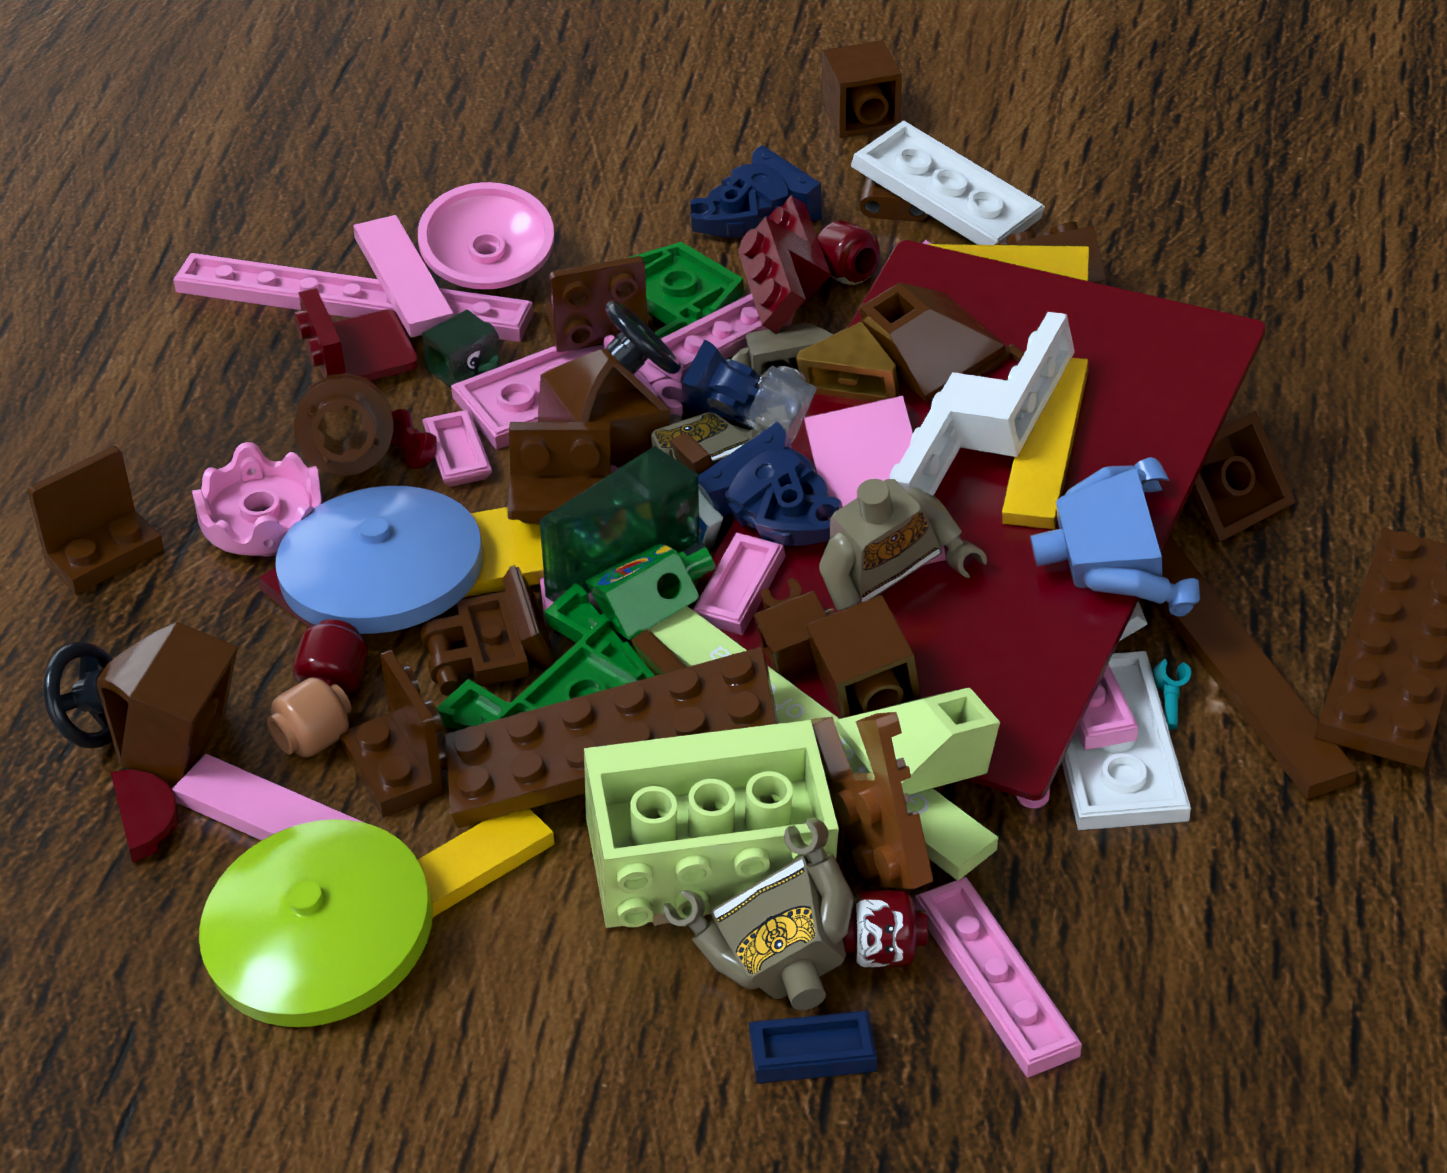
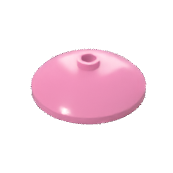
(485, 235)

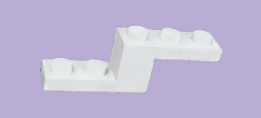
(987, 411)

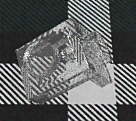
(781, 398)

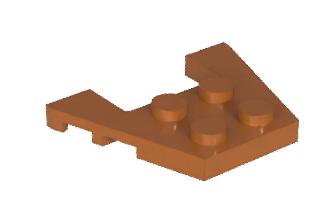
(872, 806)

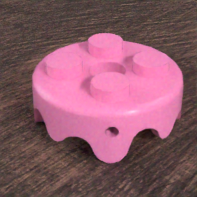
(248, 484)

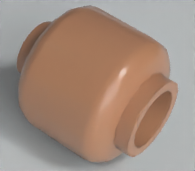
(309, 717)

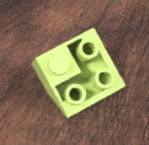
(940, 740)

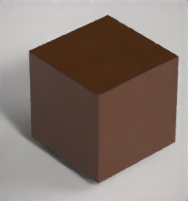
(861, 88)
(863, 659)

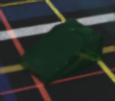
(620, 516)

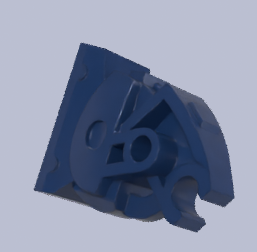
(752, 194)
(719, 386)
(769, 490)

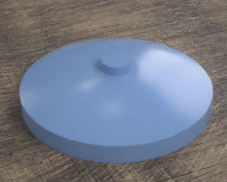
(380, 558)

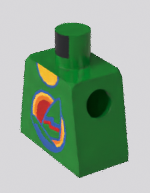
(630, 589)

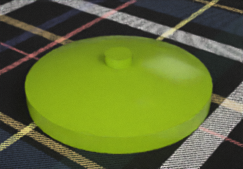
(316, 923)

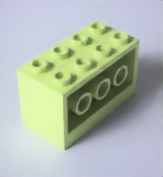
(700, 815)

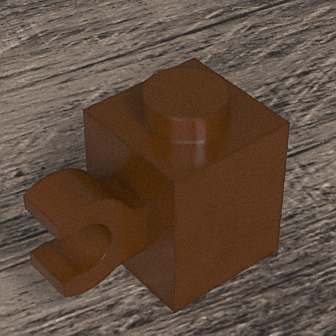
(784, 630)

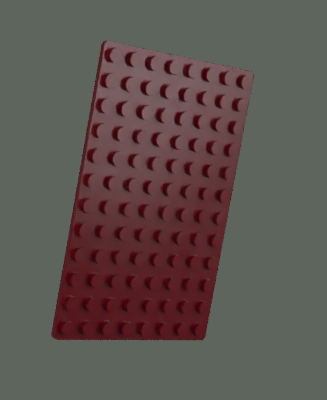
(1015, 629)

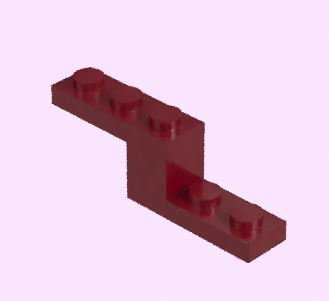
(783, 263)

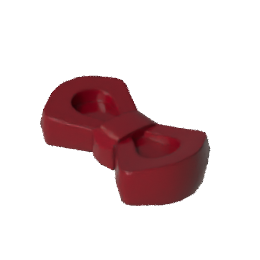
(417, 446)

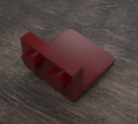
(361, 345)

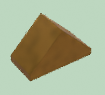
(850, 366)

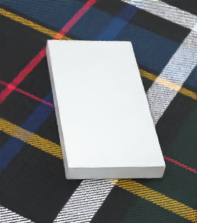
(947, 185)
(1133, 779)

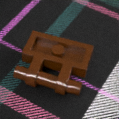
(490, 639)

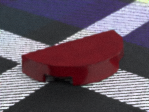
(145, 809)

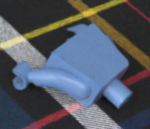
(1112, 539)

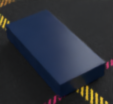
(812, 1047)

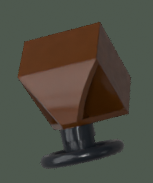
(611, 387)
(151, 700)

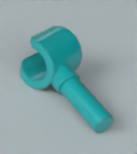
(1171, 689)

